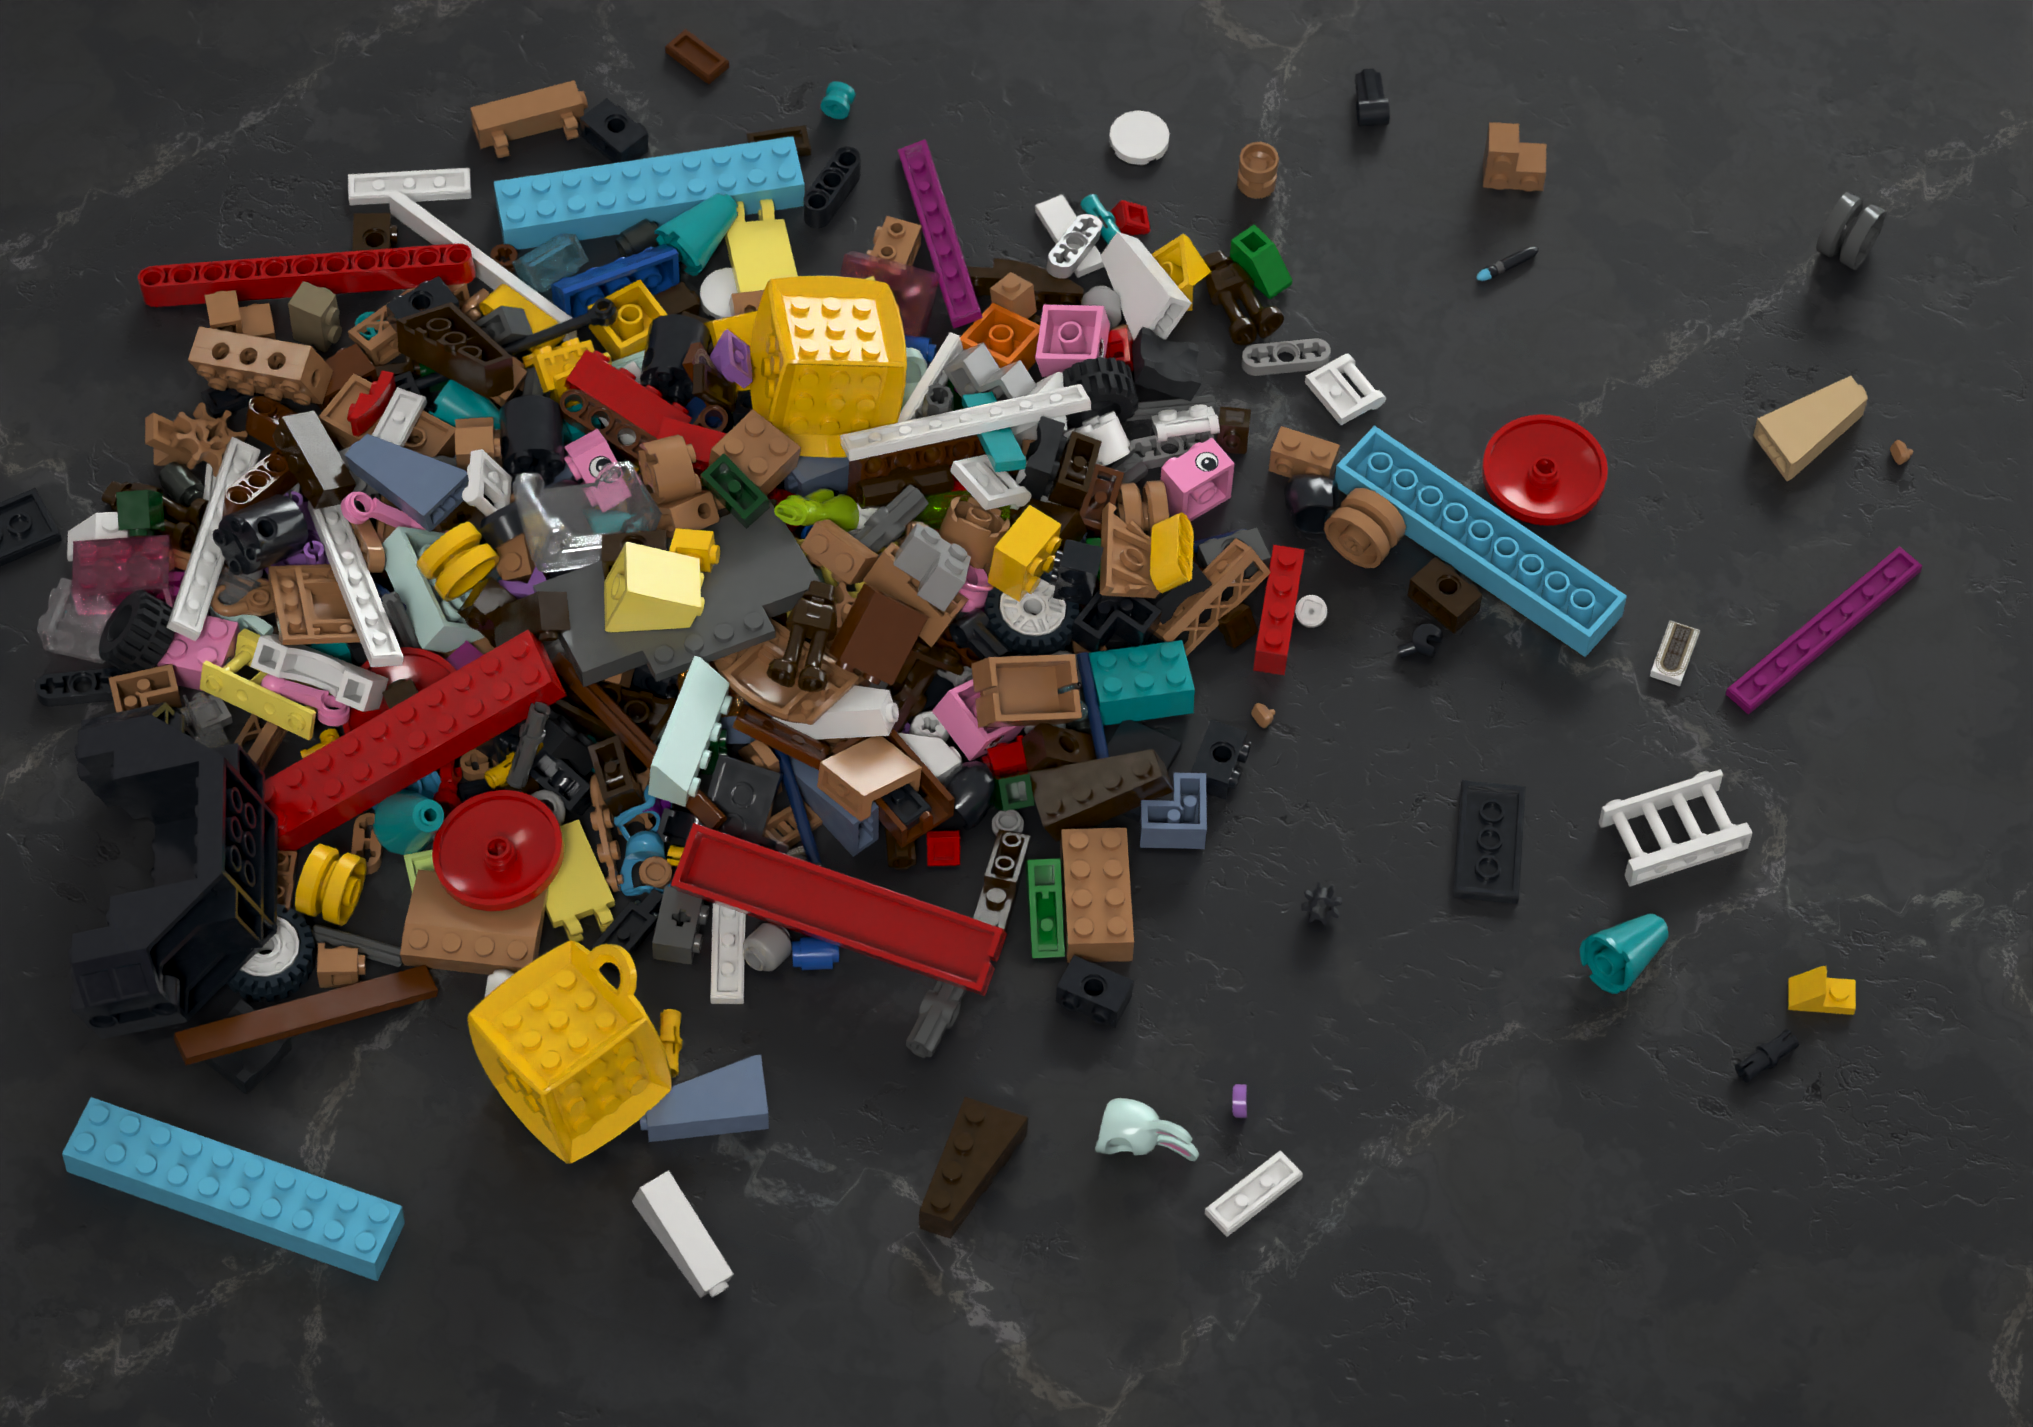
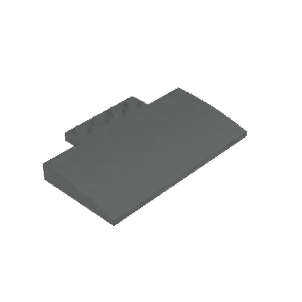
(756, 579)

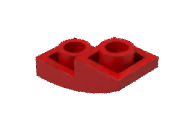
(372, 406)

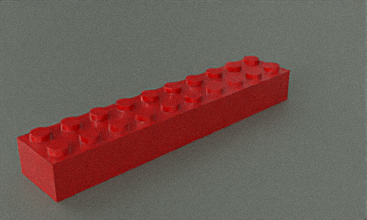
(411, 740)
(839, 909)

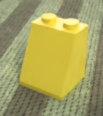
(652, 590)

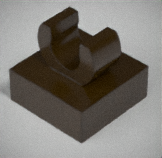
(1237, 625)

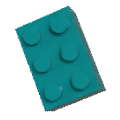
(1143, 682)

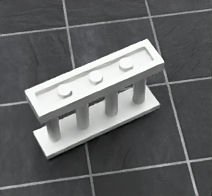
(1674, 856)

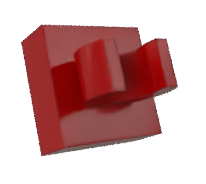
(943, 848)

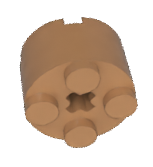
(669, 469)
(973, 529)

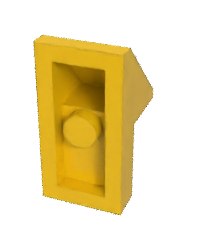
(1817, 993)

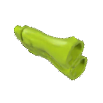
(817, 507)

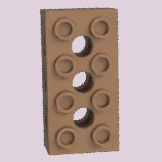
(260, 366)
(428, 437)

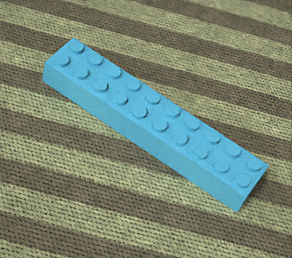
(621, 194)
(1485, 542)
(234, 1188)

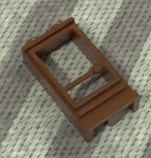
(936, 796)

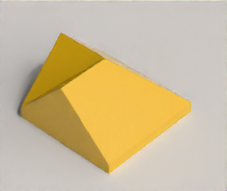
(1182, 264)

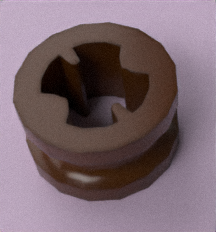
(507, 251)

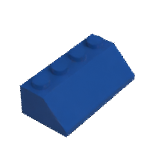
(654, 267)

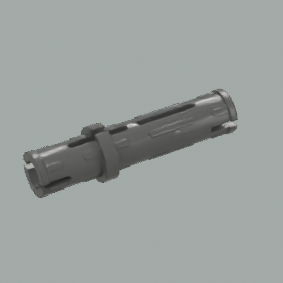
(531, 735)

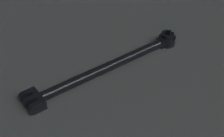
(594, 317)

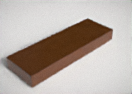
(780, 736)

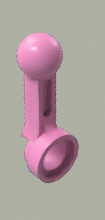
(375, 509)
(310, 696)

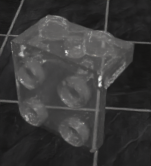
(67, 632)

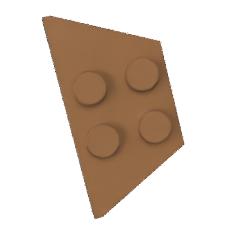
(1124, 558)

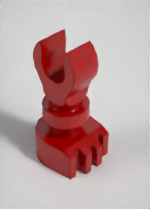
(447, 789)

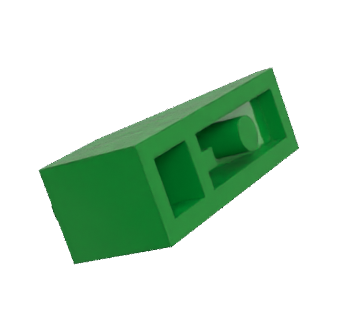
(1045, 907)

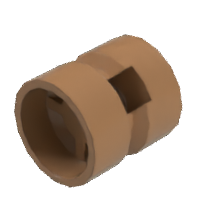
(1257, 170)

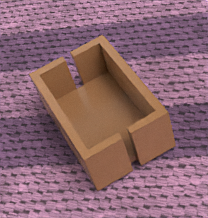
(1026, 690)

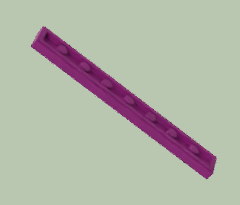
(940, 234)
(1823, 630)

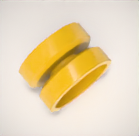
(457, 561)
(330, 884)

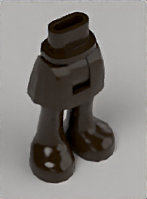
(1231, 282)
(182, 534)
(814, 619)

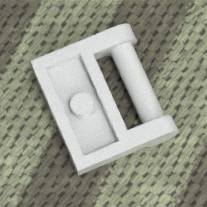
(1338, 394)
(1192, 421)
(488, 479)
(989, 487)

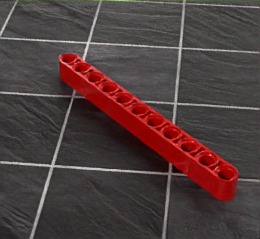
(283, 275)

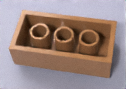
(1097, 894)

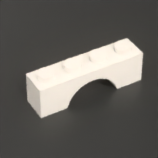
(304, 664)

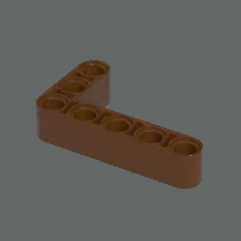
(619, 426)
(912, 458)
(272, 473)

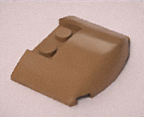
(309, 605)
(748, 678)

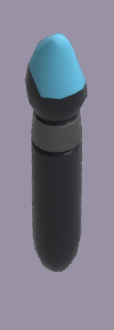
(1507, 263)

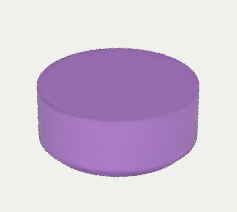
(1240, 1100)

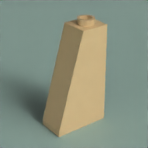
(1809, 425)

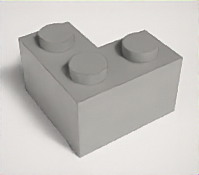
(978, 372)
(935, 564)

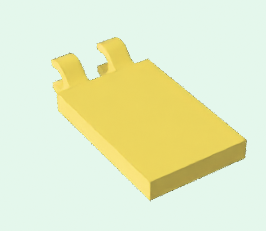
(759, 249)
(578, 886)

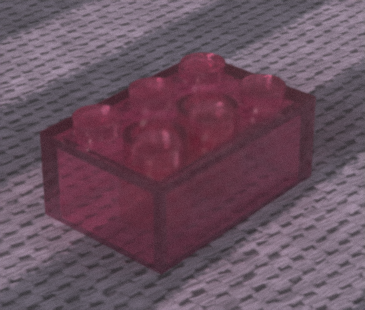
(911, 286)
(114, 568)

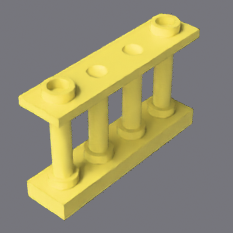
(251, 696)

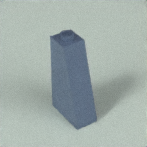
(818, 473)
(411, 481)
(846, 828)
(712, 1104)

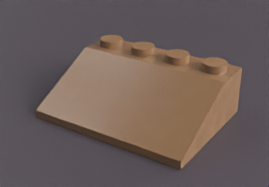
(465, 939)

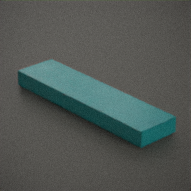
(999, 444)

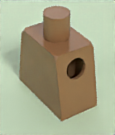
(689, 513)

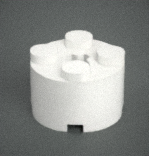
(1109, 431)

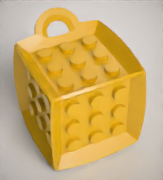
(827, 359)
(572, 1048)

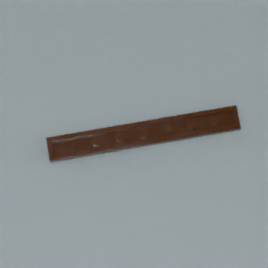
(305, 1014)

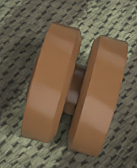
(1146, 512)
(1365, 528)

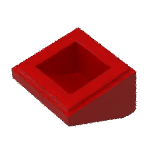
(1131, 218)

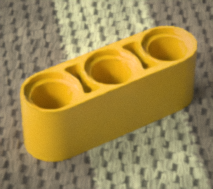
(537, 319)
(1171, 552)

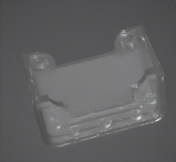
(567, 522)

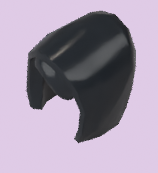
(1311, 501)
(973, 791)

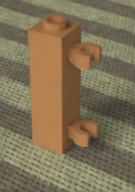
(528, 115)

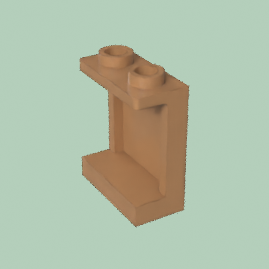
(866, 773)

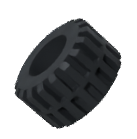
(1108, 387)
(137, 633)

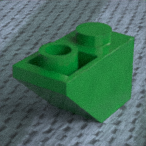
(1261, 261)

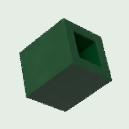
(1013, 791)

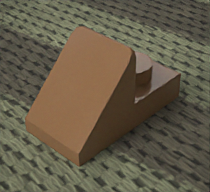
(159, 435)

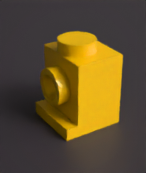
(698, 545)

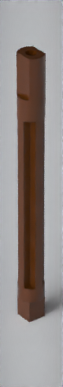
(631, 735)

